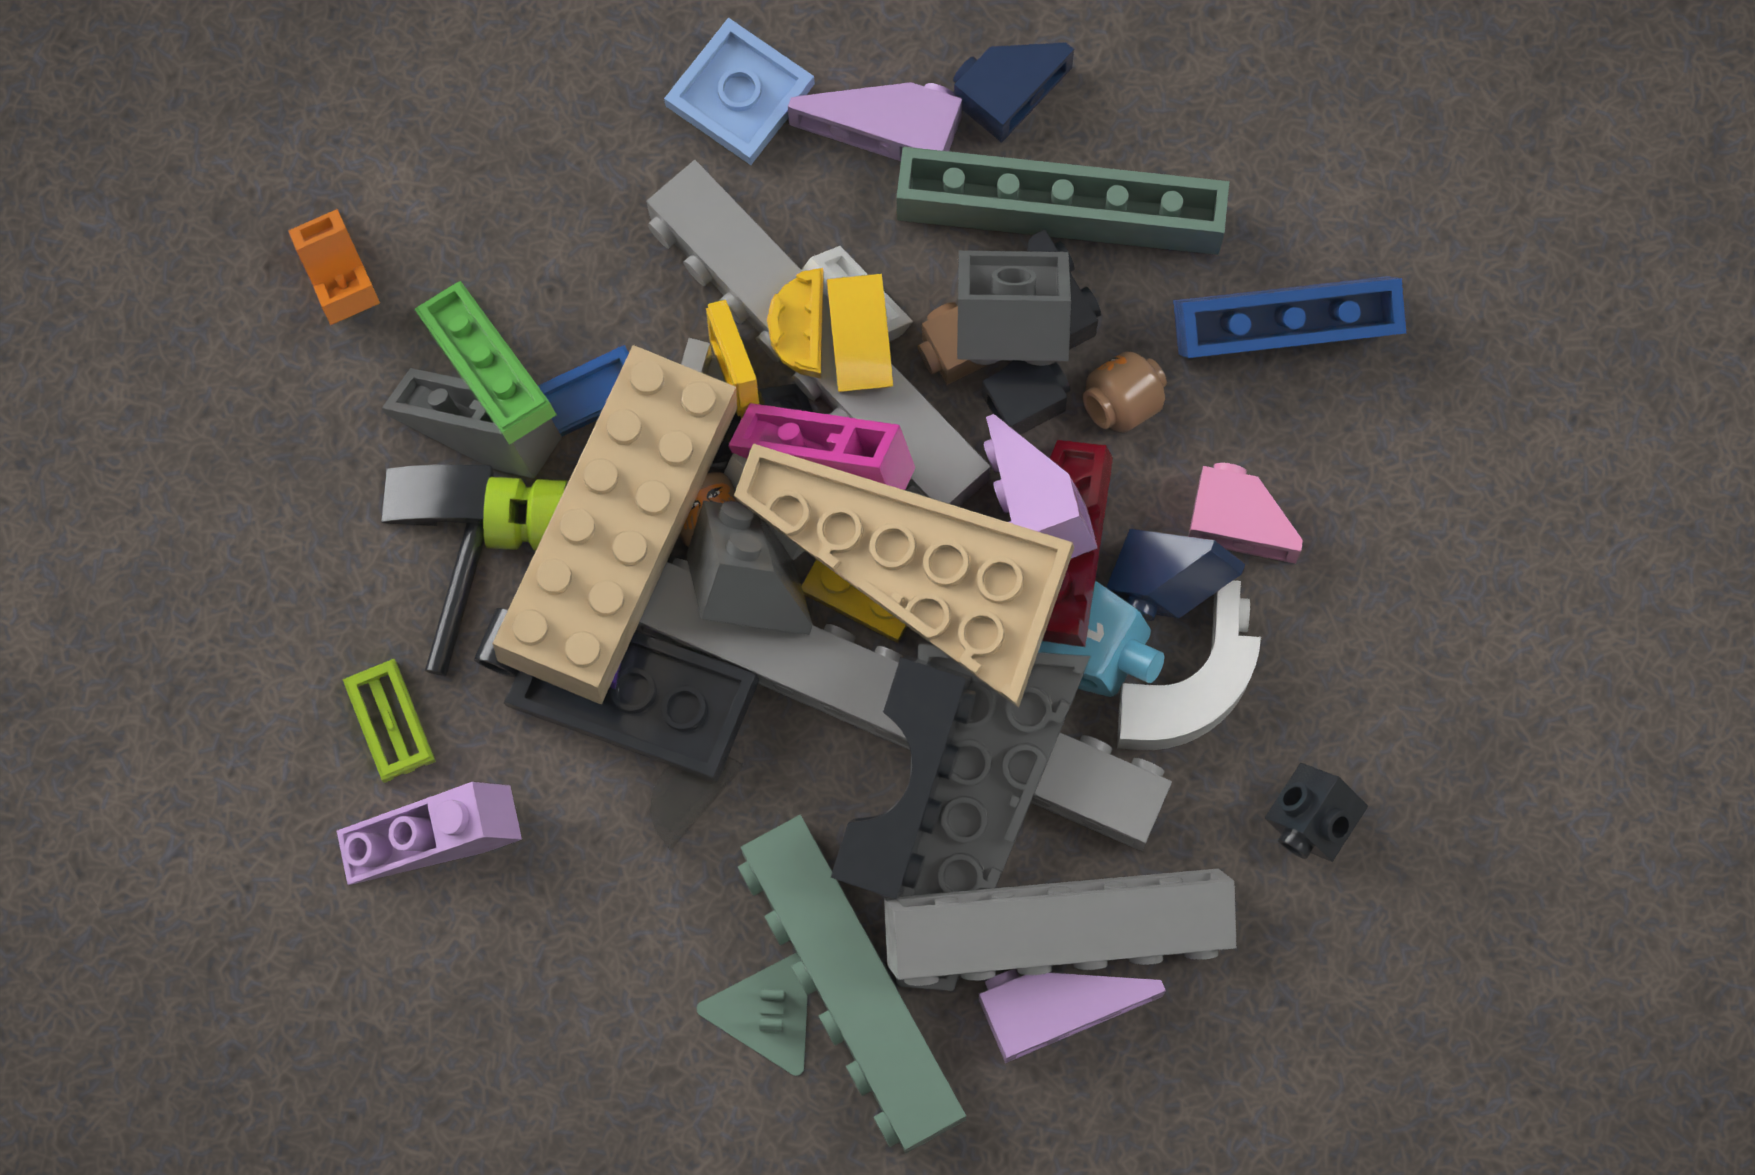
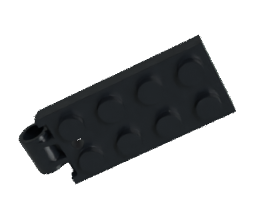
(663, 707)

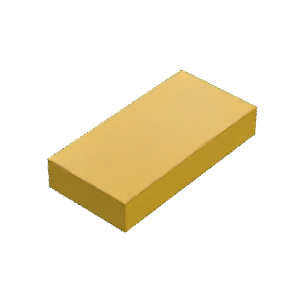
(731, 355)

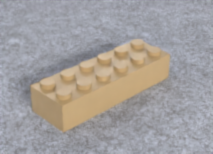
(616, 524)

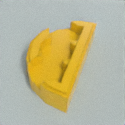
(797, 323)

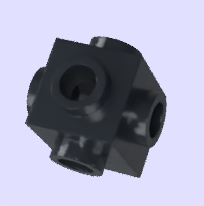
(1315, 813)

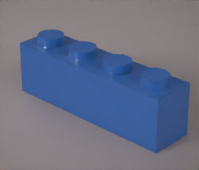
(1289, 316)

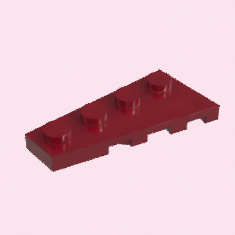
(1090, 472)

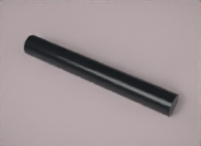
(456, 600)

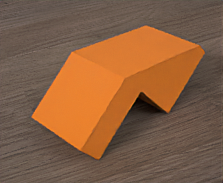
(334, 267)

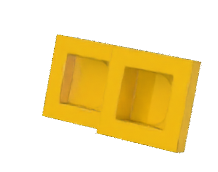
(860, 332)

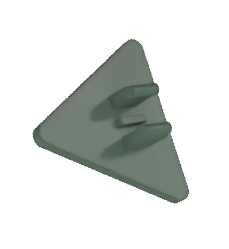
(765, 1014)

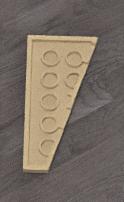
(942, 570)

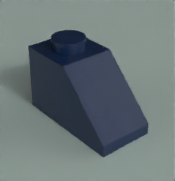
(1010, 83)
(1170, 572)

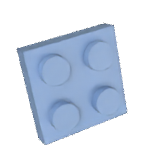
(738, 91)

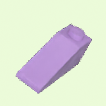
(882, 117)
(1048, 1007)

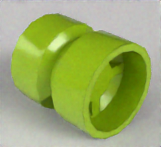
(502, 505)

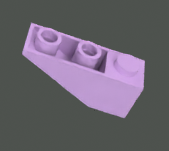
(1037, 489)
(430, 832)

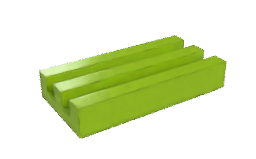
(406, 762)

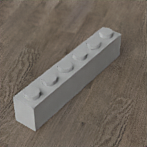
(1060, 925)

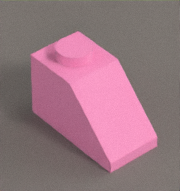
(1242, 515)

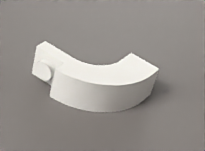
(1181, 712)

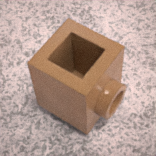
(940, 345)

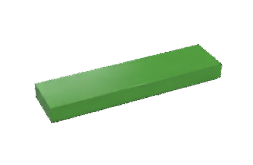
(485, 362)

